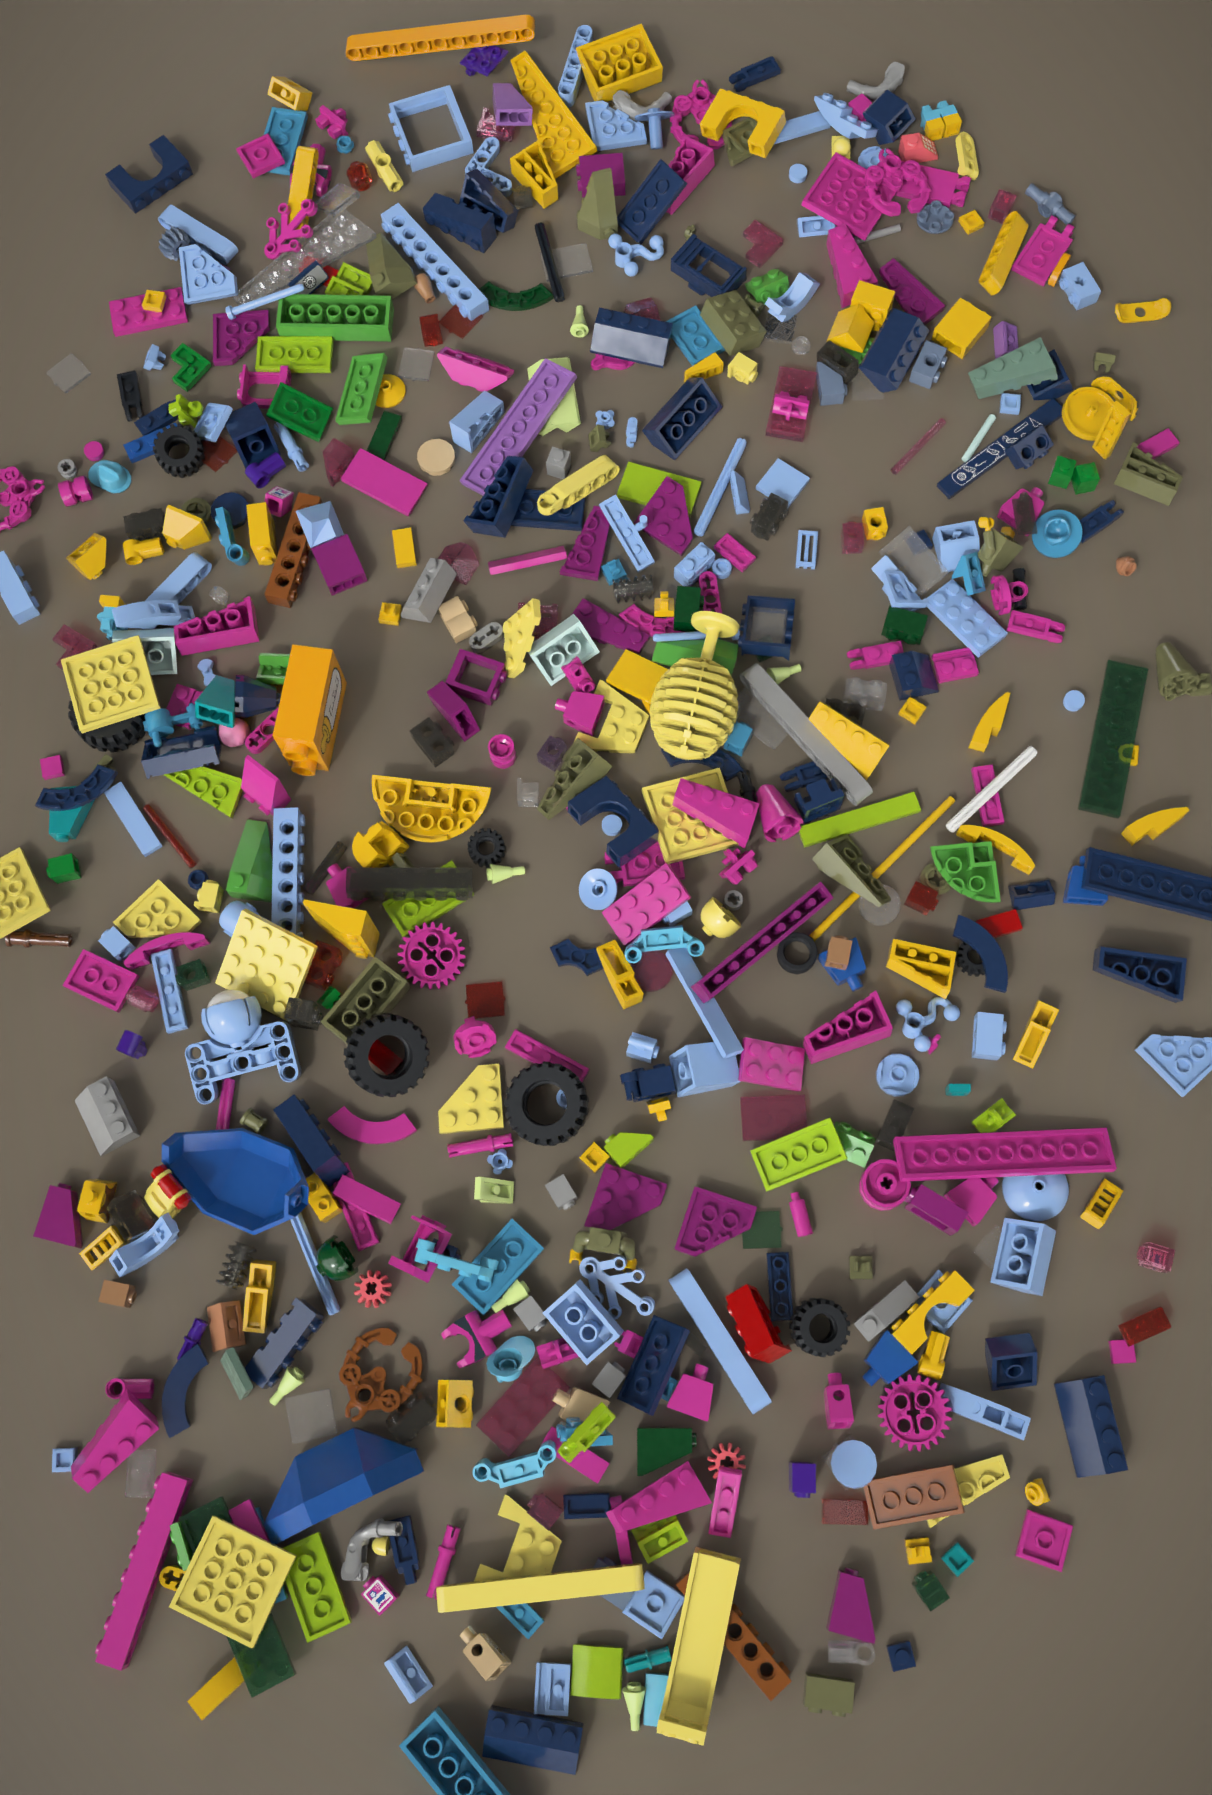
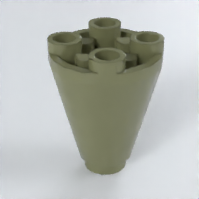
(1174, 673)

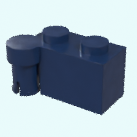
(648, 1083)

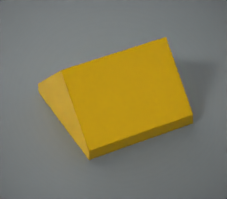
(851, 328)

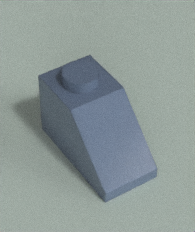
(829, 385)

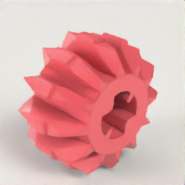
(365, 1289)
(722, 1455)

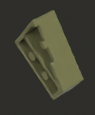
(1147, 477)

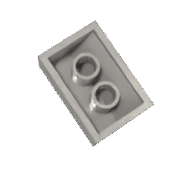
(429, 591)
(106, 1116)

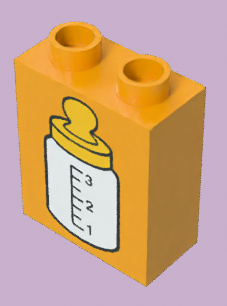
(310, 709)

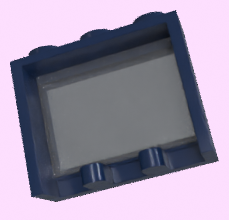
(767, 626)

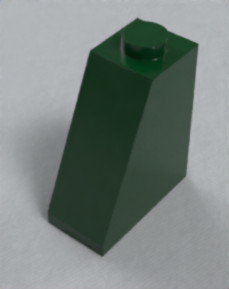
(662, 1446)

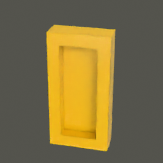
(404, 547)

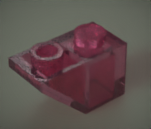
(337, 459)

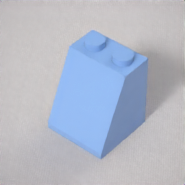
(702, 1069)

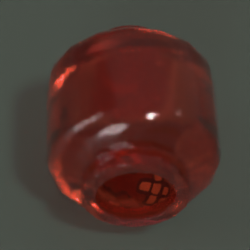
(359, 176)

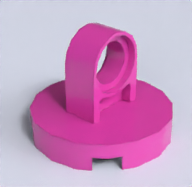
(1003, 594)
(474, 1038)

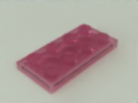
(796, 383)
(522, 1407)

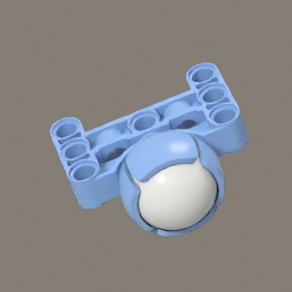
(234, 1022)

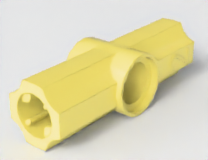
(384, 166)

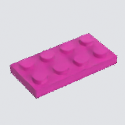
(131, 318)
(646, 904)

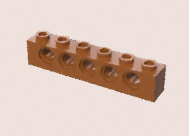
(286, 595)
(771, 1683)

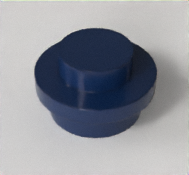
(197, 878)

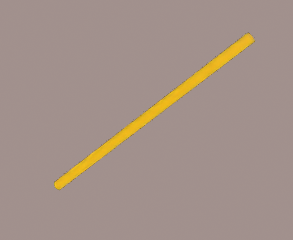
(883, 867)

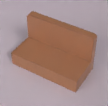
(226, 1325)

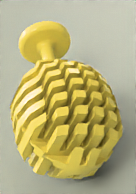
(696, 697)

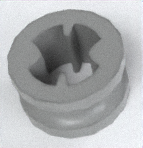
(64, 464)
(729, 905)

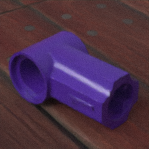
(261, 472)
(132, 1045)

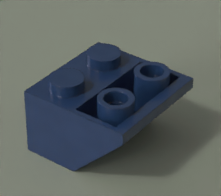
(889, 116)

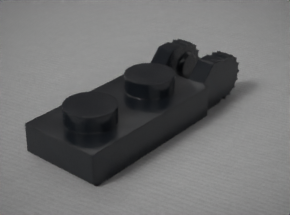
(130, 393)

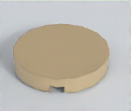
(436, 457)

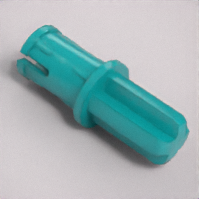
(647, 1659)

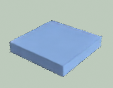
(212, 421)
(783, 481)
(941, 1314)
(655, 1605)

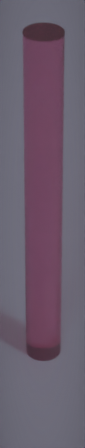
(918, 446)

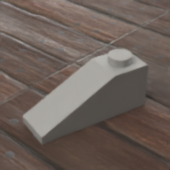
(886, 1310)

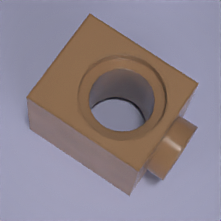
(838, 952)
(117, 1294)

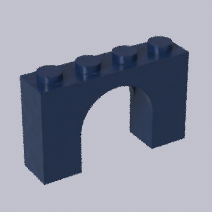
(141, 193)
(606, 797)

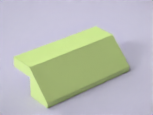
(566, 414)

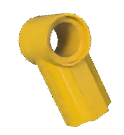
(138, 550)
(932, 1361)

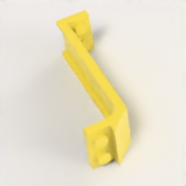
(698, 1646)

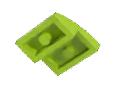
(349, 282)
(659, 1537)
(597, 1671)

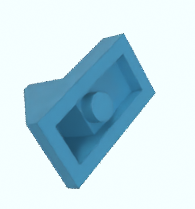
(970, 569)

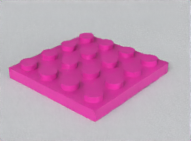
(842, 197)

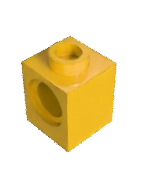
(878, 517)

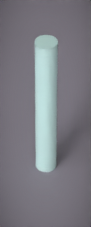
(978, 438)

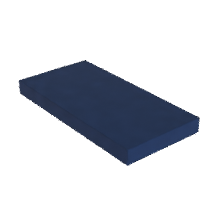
(651, 201)
(564, 519)
(653, 1365)

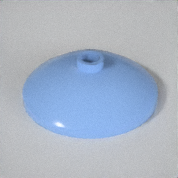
(1032, 1203)

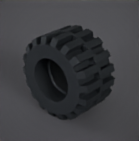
(172, 437)
(837, 1332)

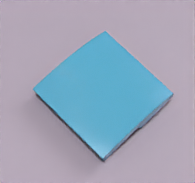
(654, 1695)

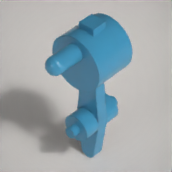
(160, 722)

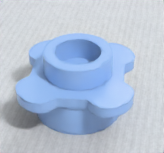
(606, 414)
(500, 1155)

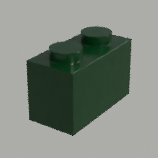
(687, 603)
(904, 625)

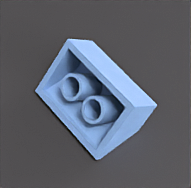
(1023, 1256)
(583, 1322)

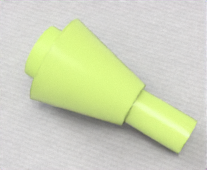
(579, 326)
(779, 674)
(498, 872)
(517, 1292)
(292, 1379)
(634, 1697)

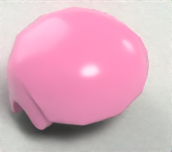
(234, 736)

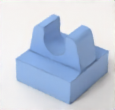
(152, 358)

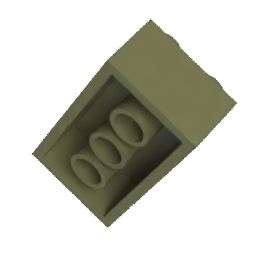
(373, 992)

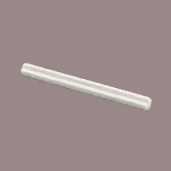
(991, 789)

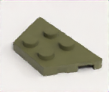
(736, 140)

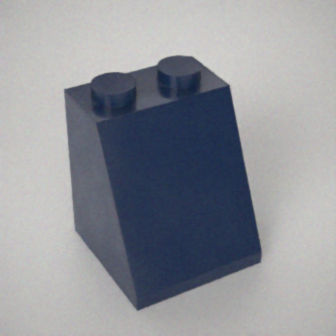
(251, 434)

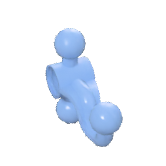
(625, 252)
(904, 1008)

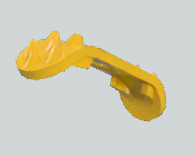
(1153, 311)
(1110, 386)

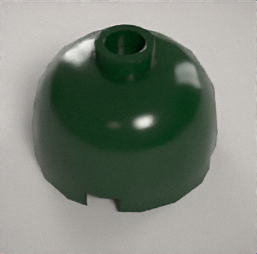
(335, 1260)

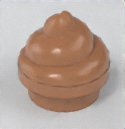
(1125, 565)

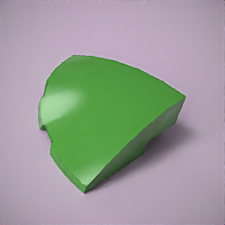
(969, 869)

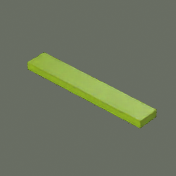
(859, 819)

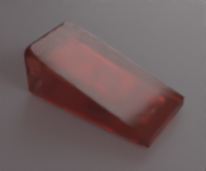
(1144, 1326)
(844, 1512)

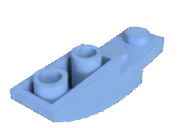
(841, 119)
(152, 613)
(986, 1412)

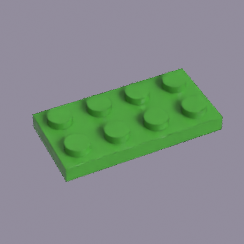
(361, 389)

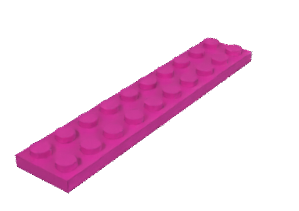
(1003, 1154)

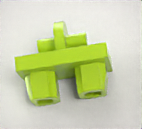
(186, 411)
(993, 1117)

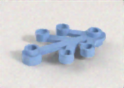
(614, 1285)

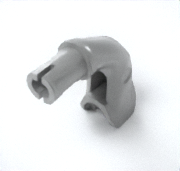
(892, 79)
(624, 103)
(355, 1565)

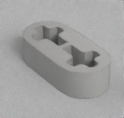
(484, 635)

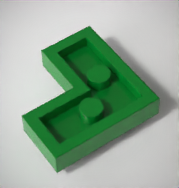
(193, 367)

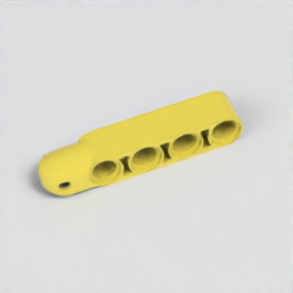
(578, 485)

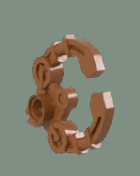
(374, 1381)

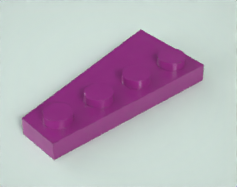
(910, 293)
(589, 548)
(609, 628)

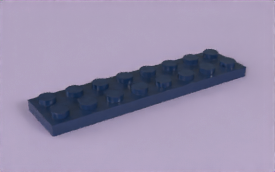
(1148, 883)

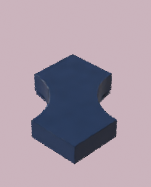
(568, 954)

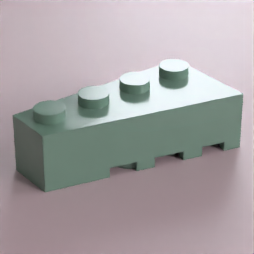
(1015, 369)

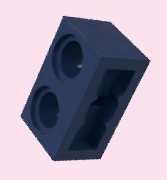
(1028, 445)

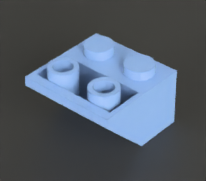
(955, 541)

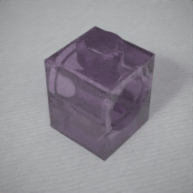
(548, 760)

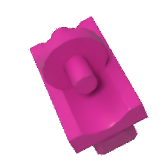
(335, 119)
(791, 406)
(578, 676)
(731, 871)
(555, 1353)

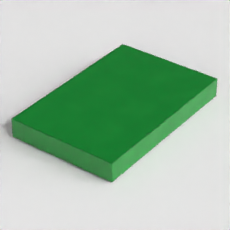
(299, 412)

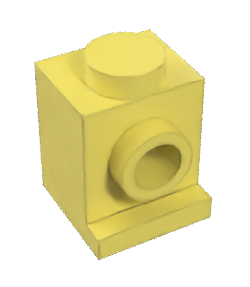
(743, 369)
(209, 897)

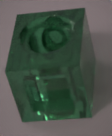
(201, 975)
(929, 1589)

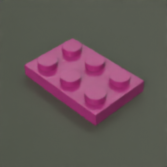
(100, 980)
(771, 1064)

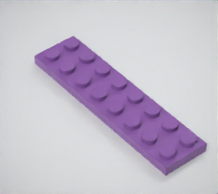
(520, 423)

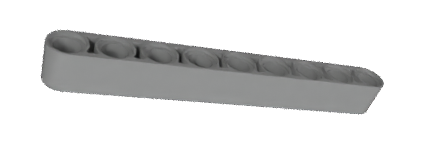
(805, 734)

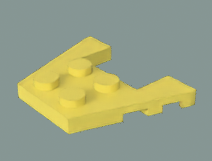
(622, 726)
(532, 1550)

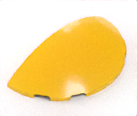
(428, 809)

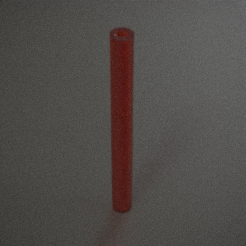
(169, 836)

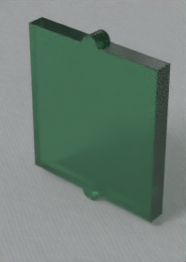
(764, 1231)

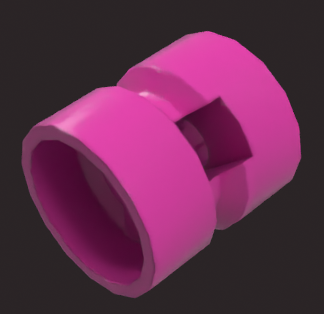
(74, 491)
(502, 751)

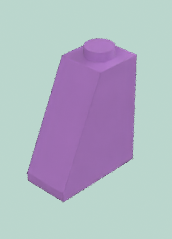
(510, 106)

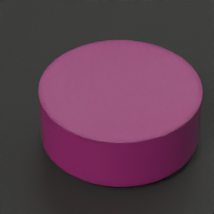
(94, 451)

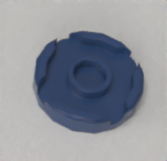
(235, 505)

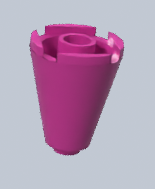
(777, 814)

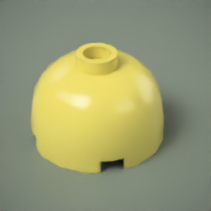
(718, 920)

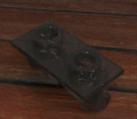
(1024, 515)

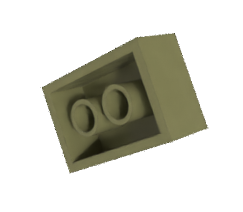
(733, 322)

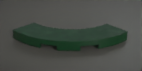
(520, 301)

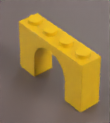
(730, 106)

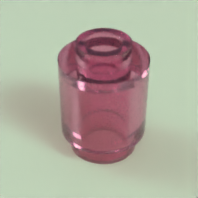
(142, 999)

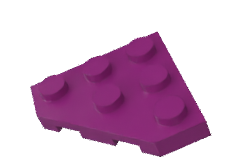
(238, 335)
(668, 517)
(623, 1197)
(712, 1221)

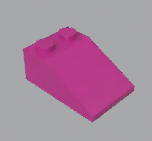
(263, 787)

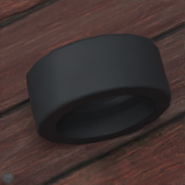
(799, 937)

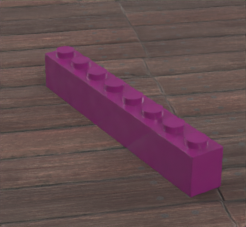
(761, 942)

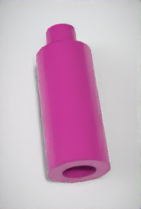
(800, 1215)

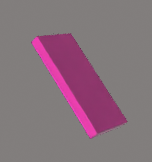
(384, 482)

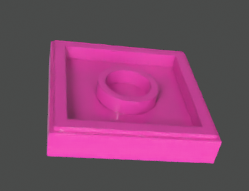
(260, 155)
(1044, 1540)

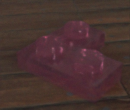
(765, 243)
(72, 642)

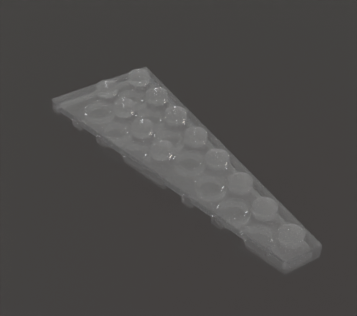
(329, 242)

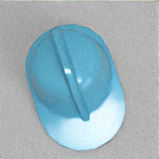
(110, 476)
(511, 1358)

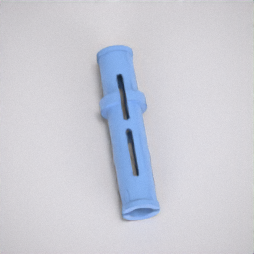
(294, 452)

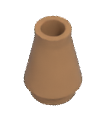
(424, 287)

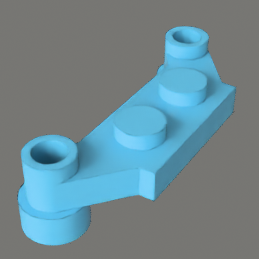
(663, 939)
(484, 1270)
(516, 1469)

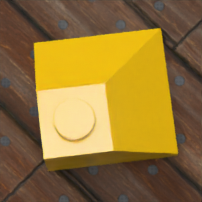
(184, 529)
(90, 556)

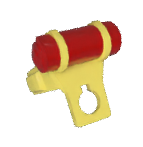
(166, 1193)

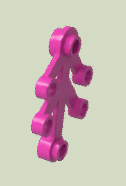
(288, 231)

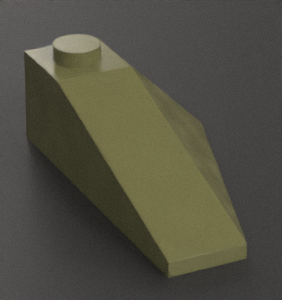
(598, 207)
(579, 771)

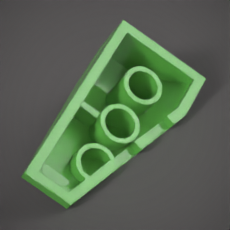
(671, 651)
(252, 865)

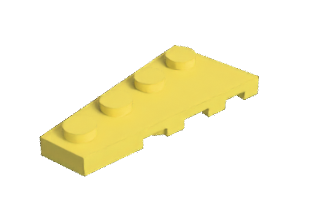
(978, 1479)

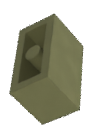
(828, 1694)

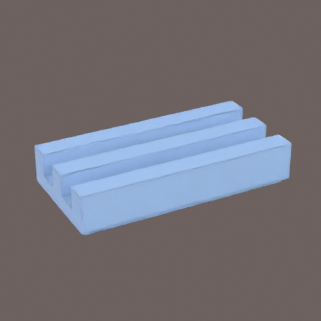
(805, 563)

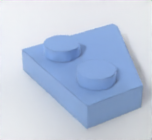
(901, 591)

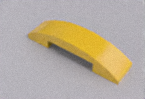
(999, 841)

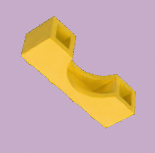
(911, 1330)

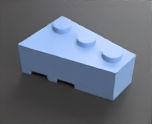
(476, 421)
(16, 591)

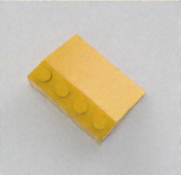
(620, 63)
(347, 925)

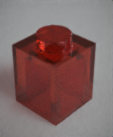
(431, 330)
(922, 898)

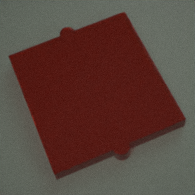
(457, 323)
(217, 453)
(485, 1000)

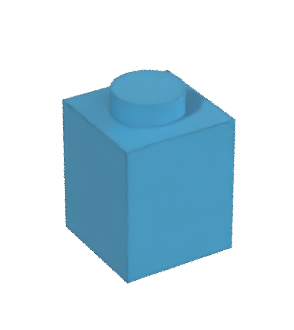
(739, 738)

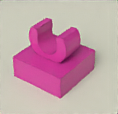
(629, 1343)

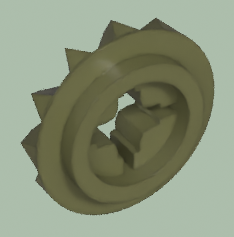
(203, 506)
(928, 873)

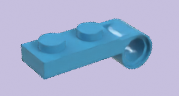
(227, 538)

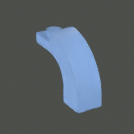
(794, 298)
(146, 1247)

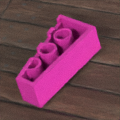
(692, 164)
(847, 263)
(218, 629)
(717, 809)
(851, 1029)
(663, 1498)

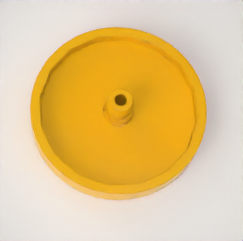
(1086, 411)

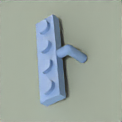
(627, 532)

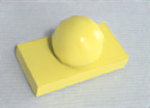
(840, 145)

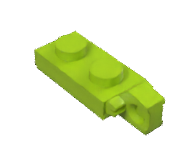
(587, 1432)

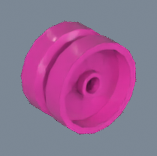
(876, 1195)

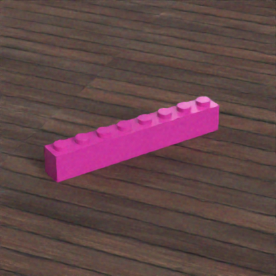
(143, 1571)

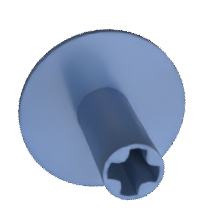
(654, 117)

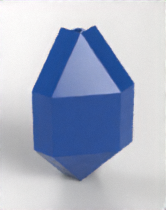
(238, 1176)
(336, 1478)

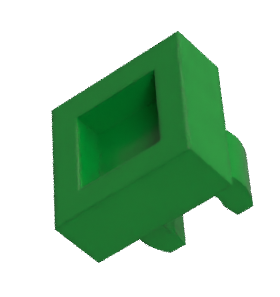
(329, 997)

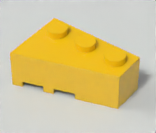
(533, 170)
(923, 965)

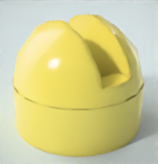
(381, 1545)

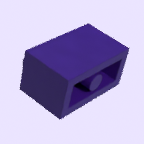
(802, 1478)

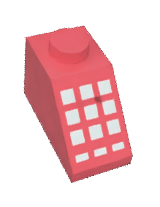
(917, 148)

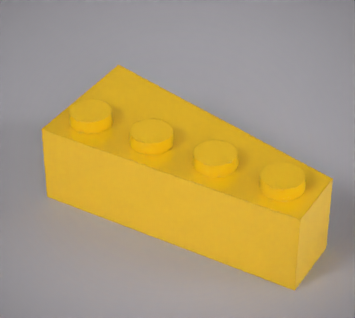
(849, 738)

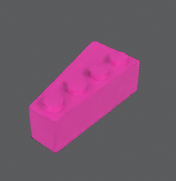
(114, 1441)

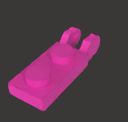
(1035, 626)
(874, 655)

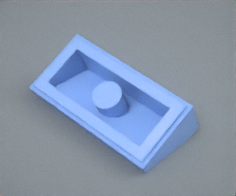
(813, 226)
(739, 493)
(408, 1674)

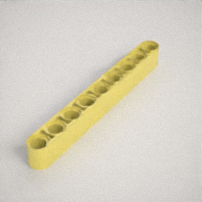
(540, 1587)

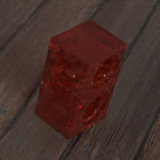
(327, 967)

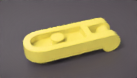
(966, 156)

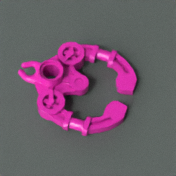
(691, 103)
(892, 172)
(17, 496)

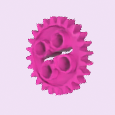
(445, 943)
(935, 1409)

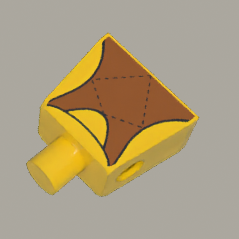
(95, 1199)

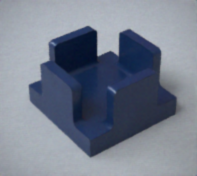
(821, 801)

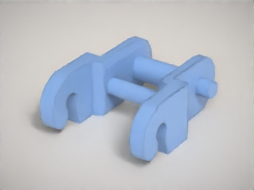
(631, 431)

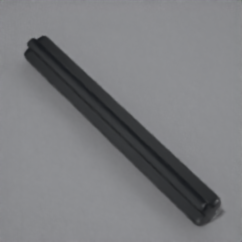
(549, 262)

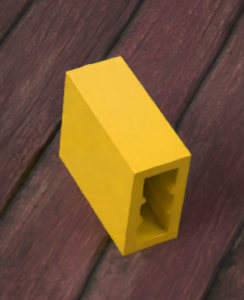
(961, 328)
(262, 533)

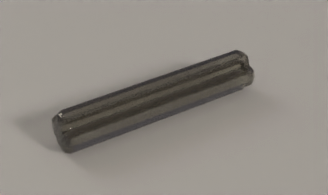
(321, 872)

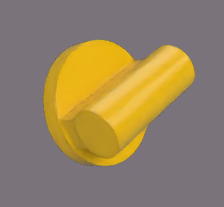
(1036, 1492)

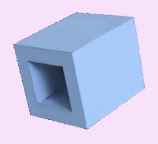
(116, 943)

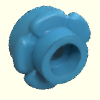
(344, 144)

